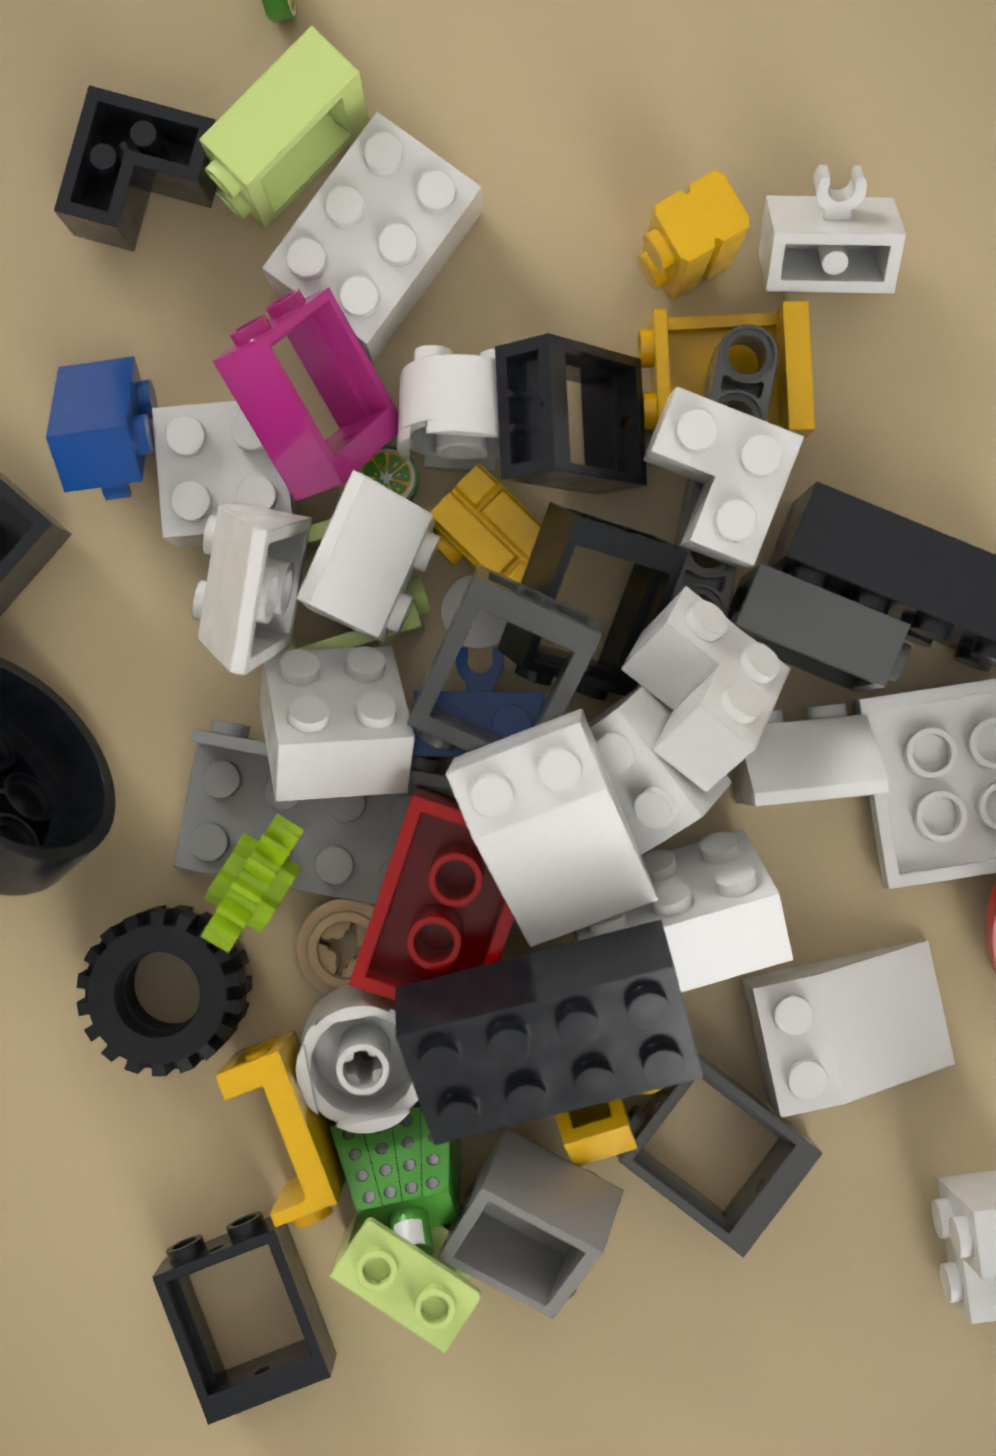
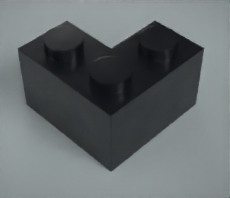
(123, 155)

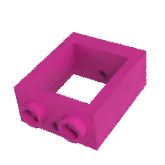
(341, 376)

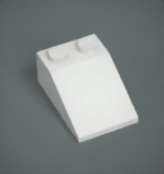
(250, 583)
(551, 828)
(847, 1026)

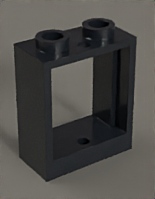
(536, 421)
(644, 598)
(267, 1376)

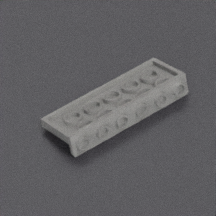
(344, 838)

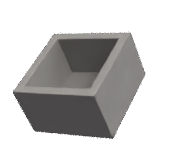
(531, 1224)

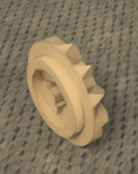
(319, 960)

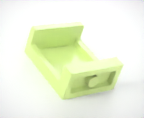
(405, 1281)

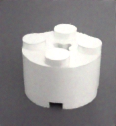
(449, 409)
(331, 1070)

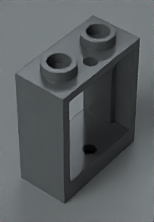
(525, 609)
(820, 630)
(763, 1191)

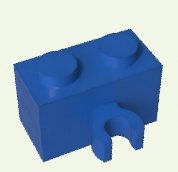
(101, 426)
(495, 711)

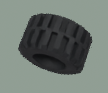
(124, 1022)

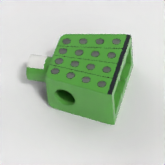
(402, 1177)

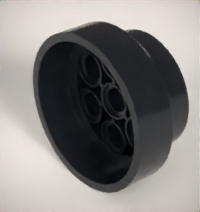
(52, 785)

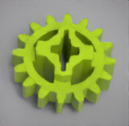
(252, 883)

